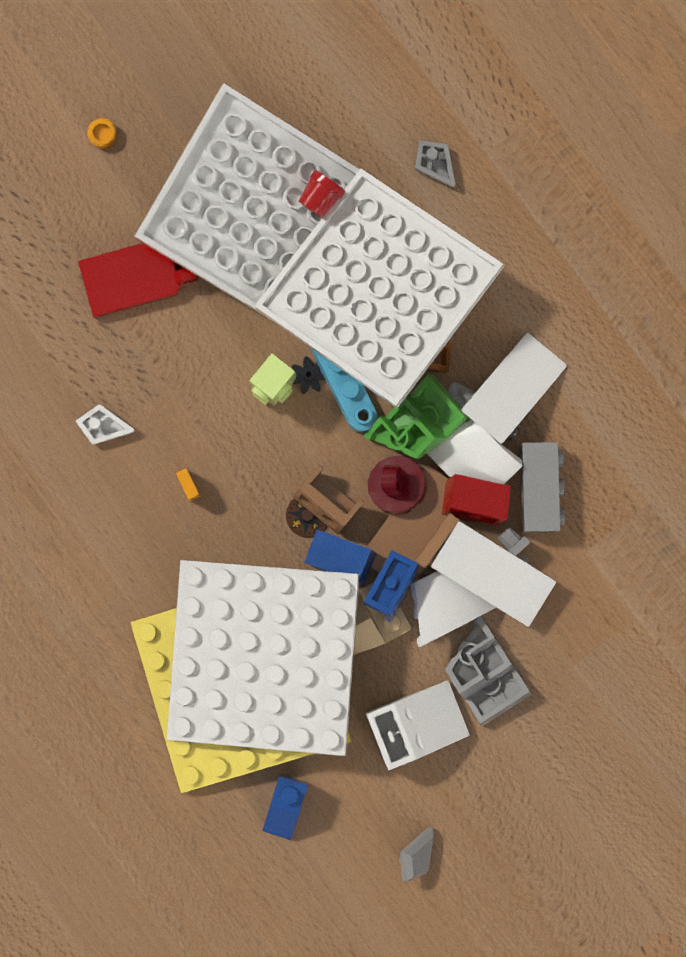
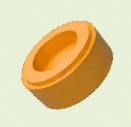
(102, 133)

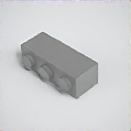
(541, 487)

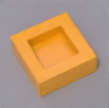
(188, 484)

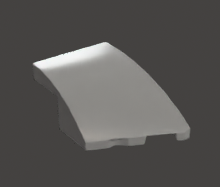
(486, 675)

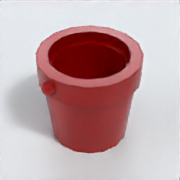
(320, 194)

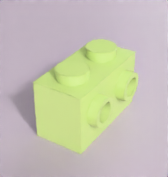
(272, 381)

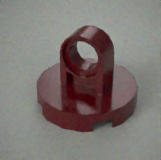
(397, 485)

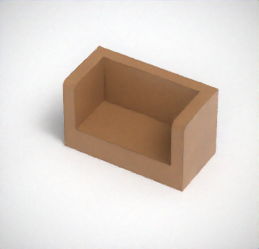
(326, 501)

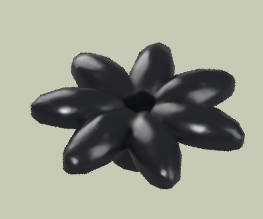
(307, 381)

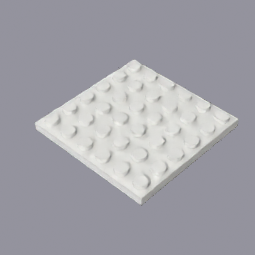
(236, 195)
(379, 287)
(263, 657)

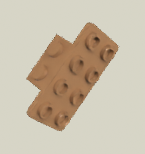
(418, 532)

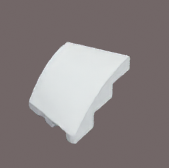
(476, 455)
(444, 606)

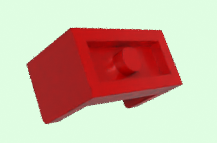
(476, 500)

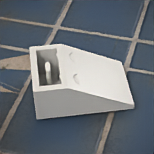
(417, 724)

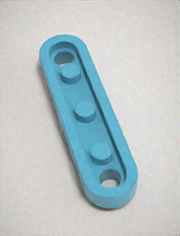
(348, 393)

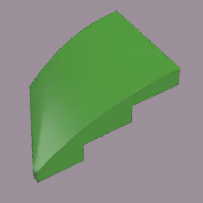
(420, 420)

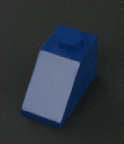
(285, 806)

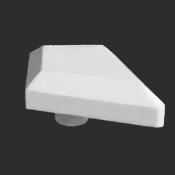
(102, 425)

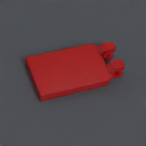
(130, 279)

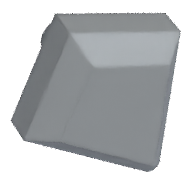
(435, 161)
(416, 856)

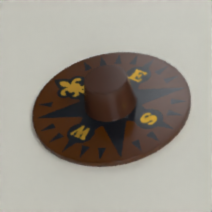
(302, 521)

